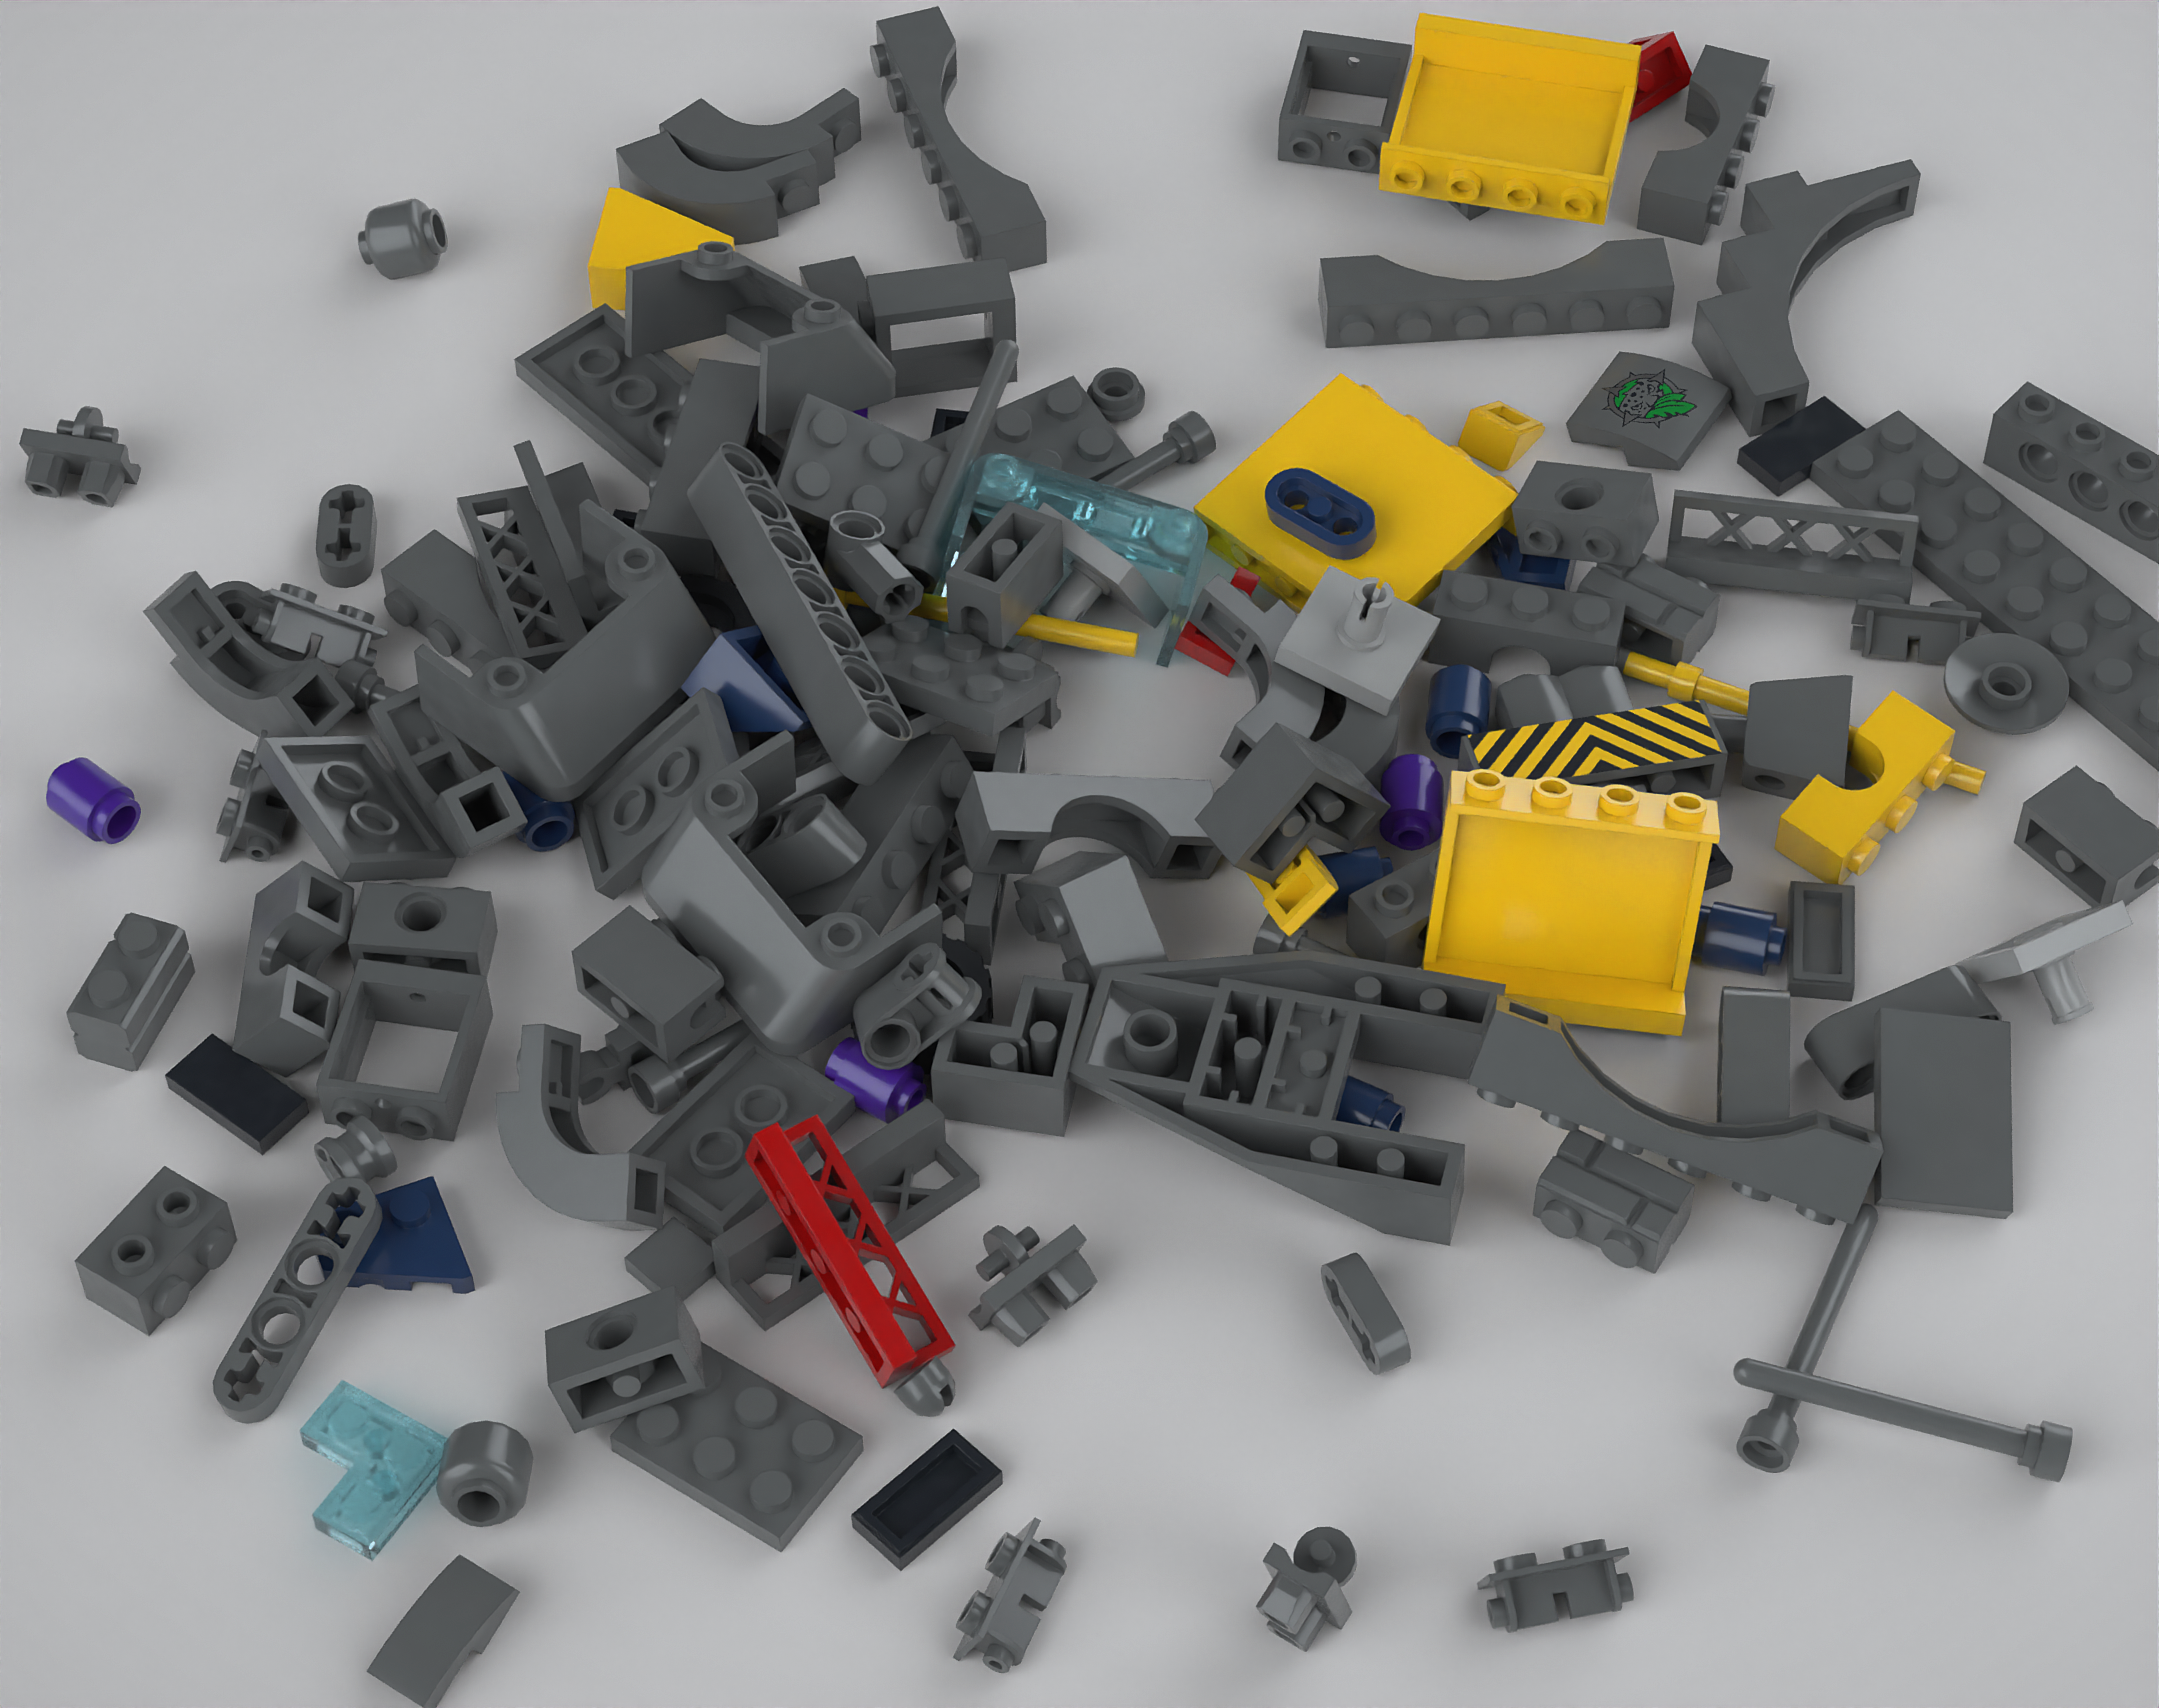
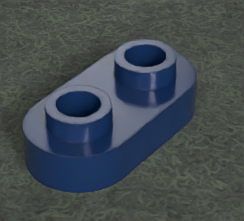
(1326, 513)

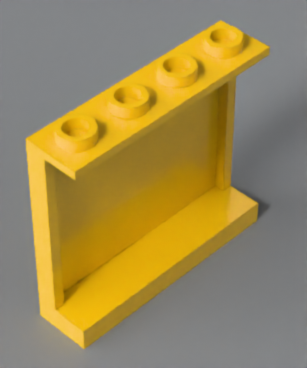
(1511, 119)
(1424, 496)
(1572, 896)

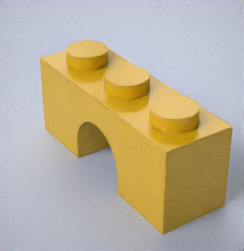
(1840, 829)

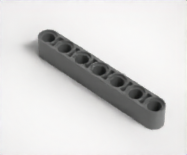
(799, 614)

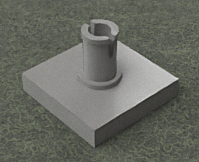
(1096, 572)
(1357, 639)
(2047, 953)

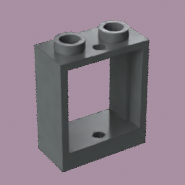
(1325, 65)
(934, 295)
(390, 995)

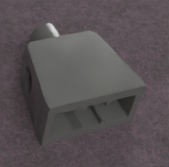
(1791, 733)

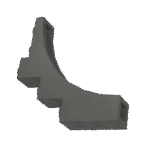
(1788, 236)

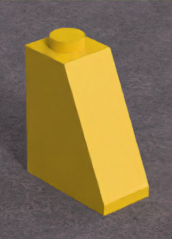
(635, 233)

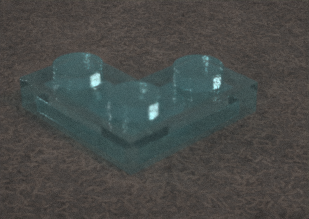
(388, 1464)

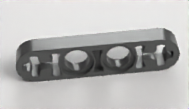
(307, 1302)

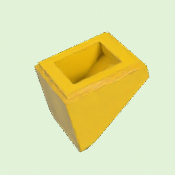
(1499, 434)

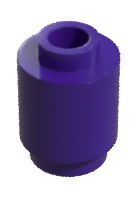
(92, 801)
(1416, 801)
(876, 1090)

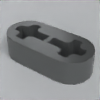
(357, 535)
(1365, 1313)

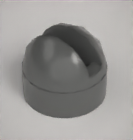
(928, 1389)

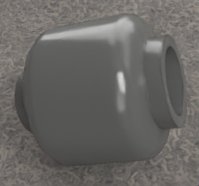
(403, 239)
(484, 1473)

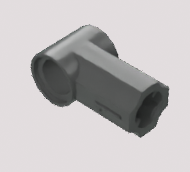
(862, 564)

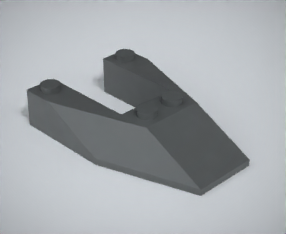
(1258, 1060)

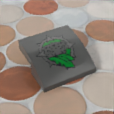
(1649, 410)

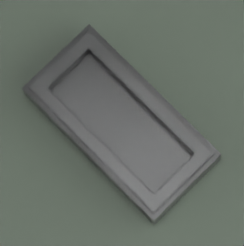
(1821, 941)

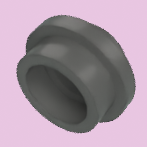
(1117, 394)

